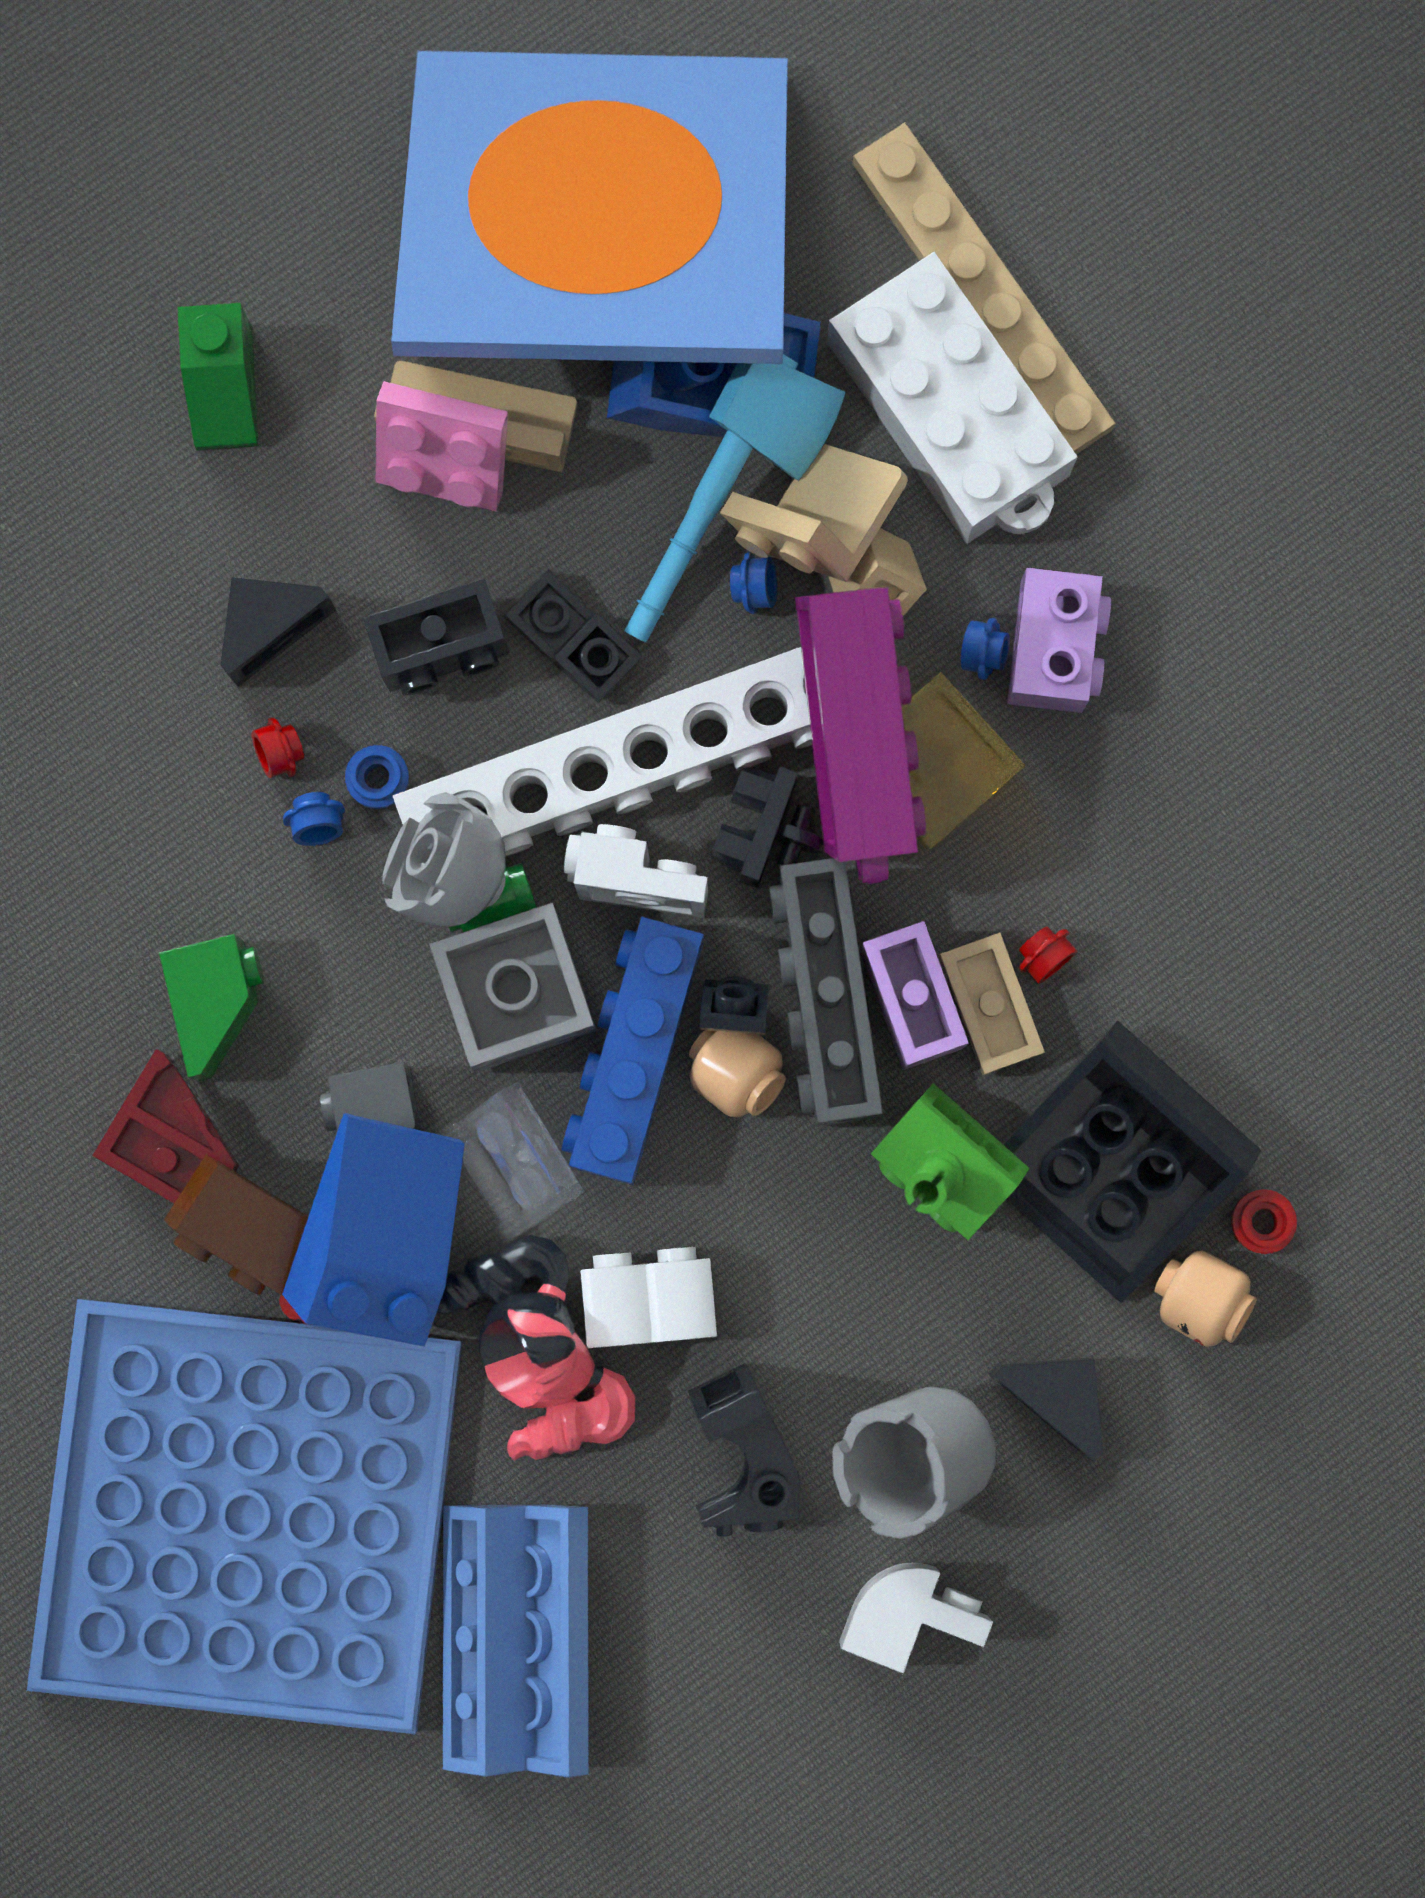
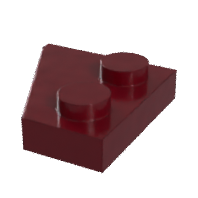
(162, 1132)

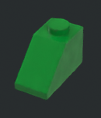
(218, 375)
(210, 998)

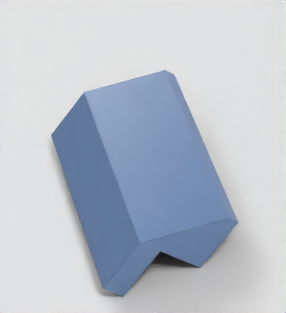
(515, 1639)

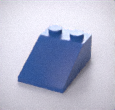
(684, 393)
(379, 1232)

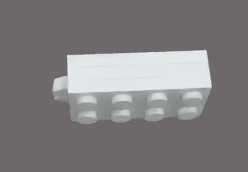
(953, 401)

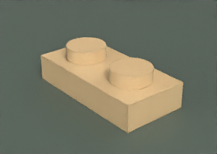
(991, 1004)

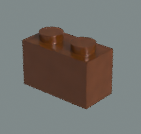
(239, 1224)

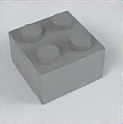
(513, 987)

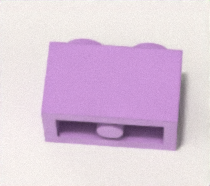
(913, 995)

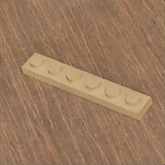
(937, 222)

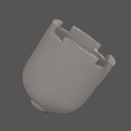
(914, 1460)

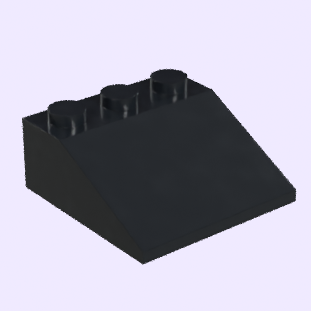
(1125, 1162)

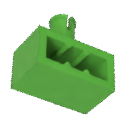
(948, 1163)

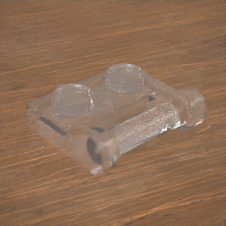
(525, 1157)

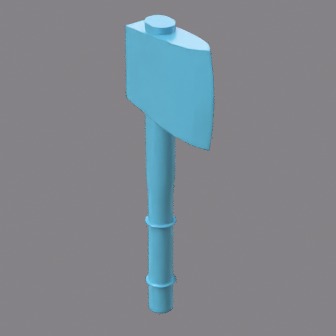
(765, 411)

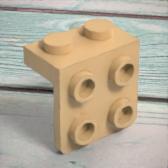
(824, 516)

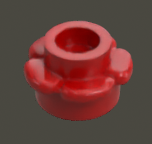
(277, 748)
(1046, 953)

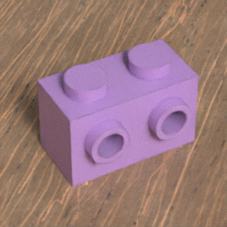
(1057, 639)

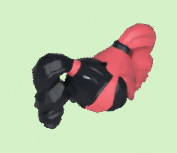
(534, 1350)

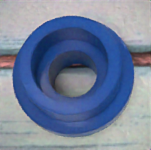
(368, 759)

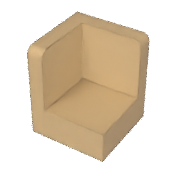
(887, 564)

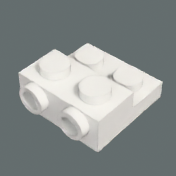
(615, 871)

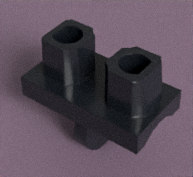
(770, 797)

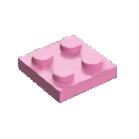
(440, 446)

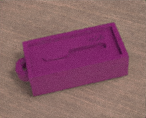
(859, 727)

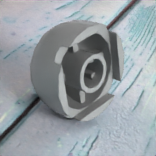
(446, 864)

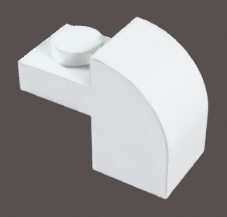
(894, 1607)

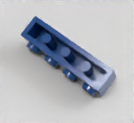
(636, 1051)

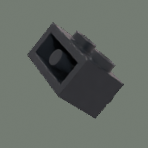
(436, 638)

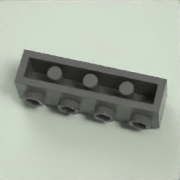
(829, 992)

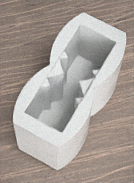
(648, 1300)

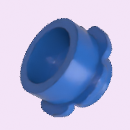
(754, 583)
(984, 648)
(315, 819)

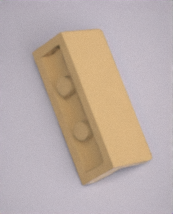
(537, 419)

